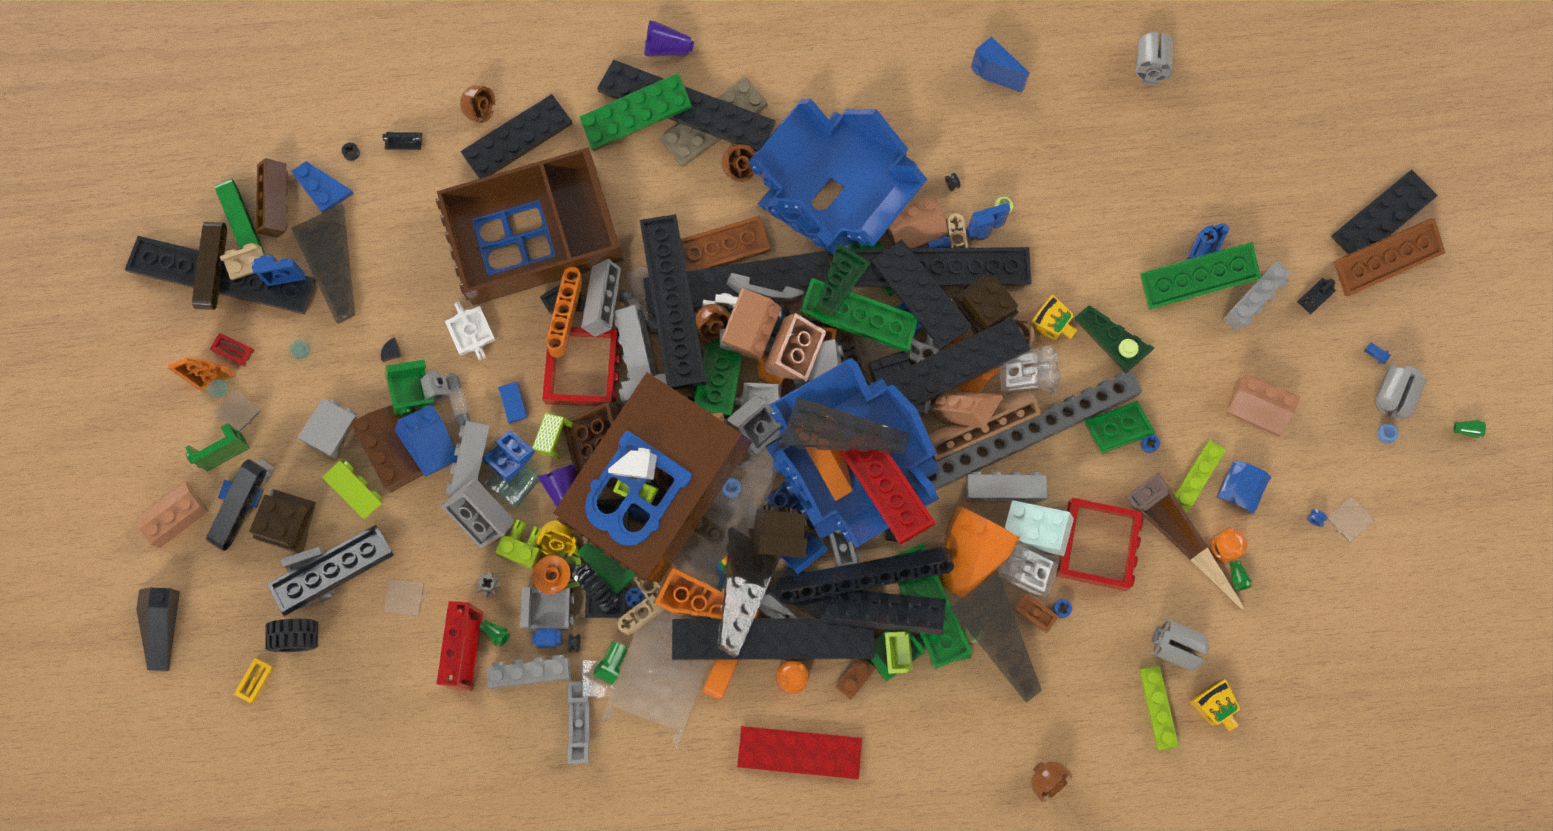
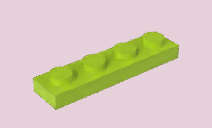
(1199, 474)
(1158, 708)

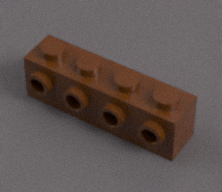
(271, 198)

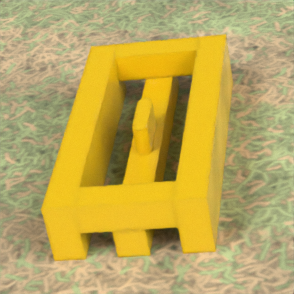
(261, 683)

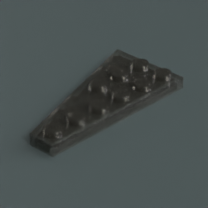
(327, 254)
(835, 430)
(744, 586)
(992, 623)

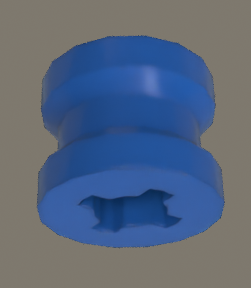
(634, 595)

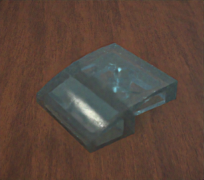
(517, 488)

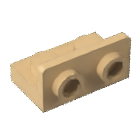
(240, 262)

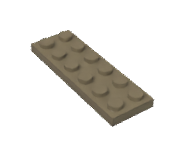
(688, 143)

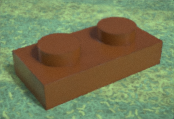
(1036, 612)
(855, 678)

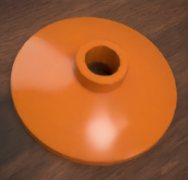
(545, 568)

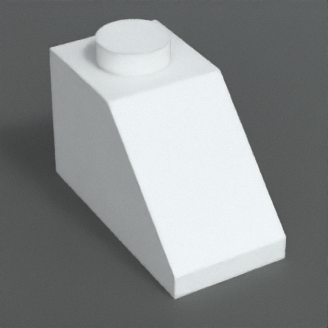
(635, 464)

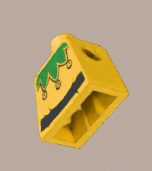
(1053, 320)
(1217, 705)

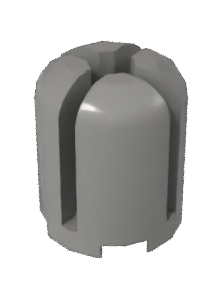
(1154, 57)
(1400, 391)
(1182, 635)

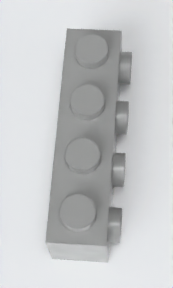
(601, 297)
(1253, 300)
(635, 342)
(469, 455)
(1006, 487)
(842, 550)
(529, 673)

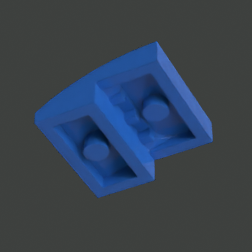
(508, 456)
(814, 550)

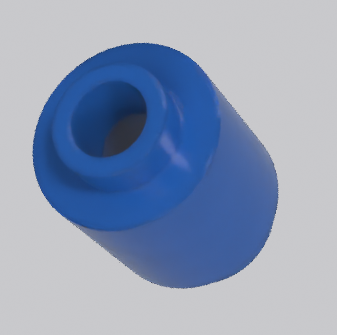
(639, 514)
(547, 638)

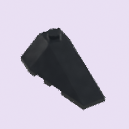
(157, 622)

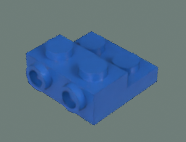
(985, 220)
(276, 272)

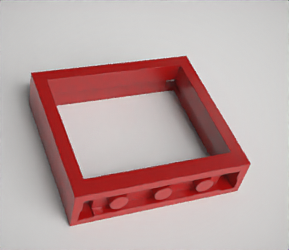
(581, 400)
(1134, 542)
(459, 646)

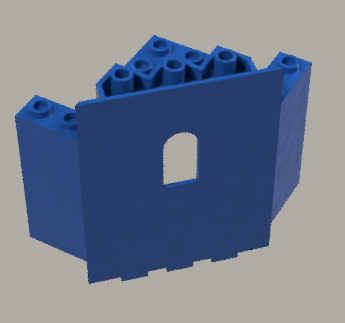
(853, 151)
(848, 392)

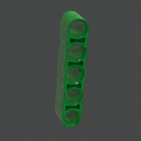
(237, 214)

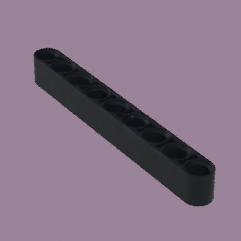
(864, 575)

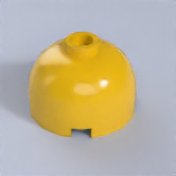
(557, 537)

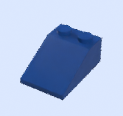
(999, 66)
(426, 440)

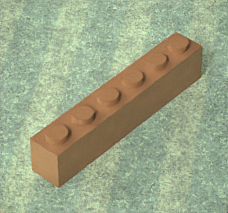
(1007, 414)

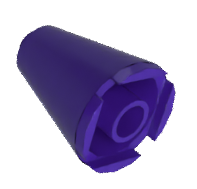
(666, 41)
(558, 482)

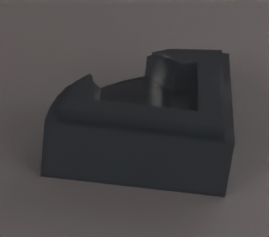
(390, 350)

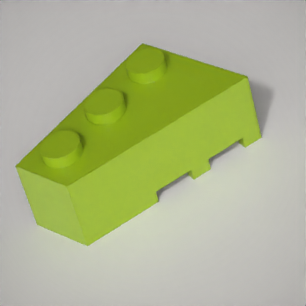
(353, 488)

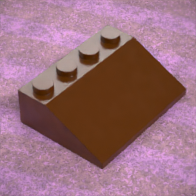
(588, 431)
(385, 449)

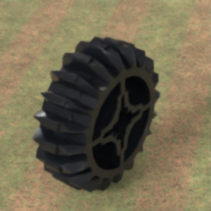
(595, 586)

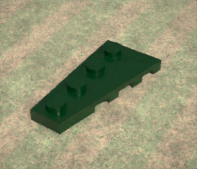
(841, 279)
(1109, 337)

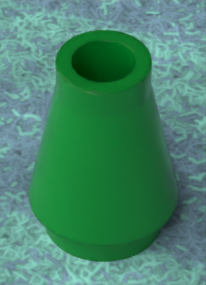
(1471, 428)
(1240, 577)
(496, 634)

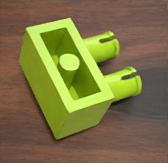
(514, 550)

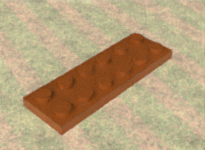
(725, 245)
(1389, 257)

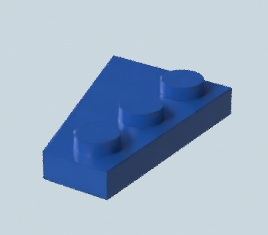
(322, 188)

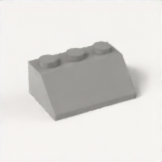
(478, 513)

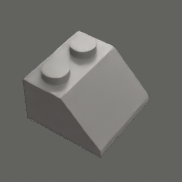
(755, 423)

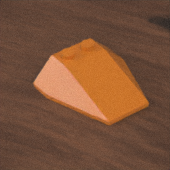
(975, 548)

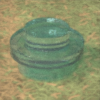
(299, 349)
(217, 388)

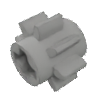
(494, 585)

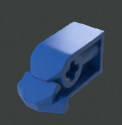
(1216, 236)

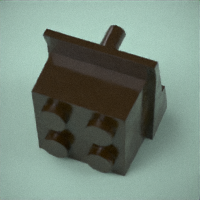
(986, 303)
(283, 521)
(779, 532)

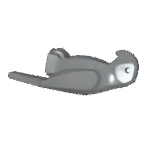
(773, 607)

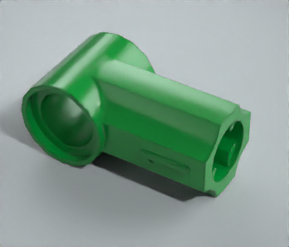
(608, 668)

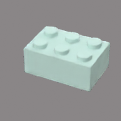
(1040, 526)

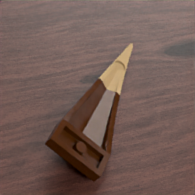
(1167, 514)

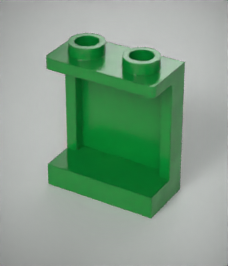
(406, 387)
(220, 451)
(880, 654)

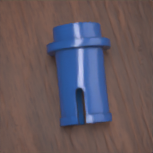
(943, 242)
(1377, 353)

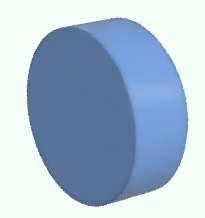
(1387, 433)
(732, 488)

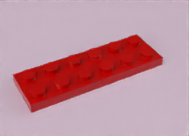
(889, 493)
(799, 752)

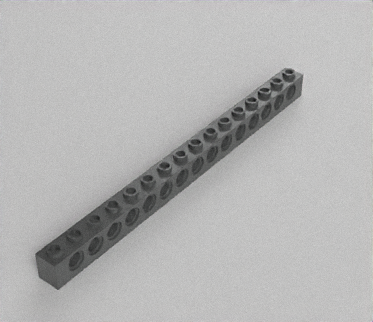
(1129, 389)

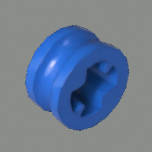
(1145, 448)
(1317, 518)
(1064, 602)

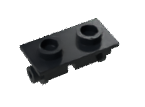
(402, 140)
(1317, 295)

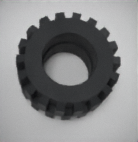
(291, 635)

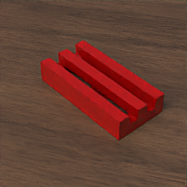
(245, 356)

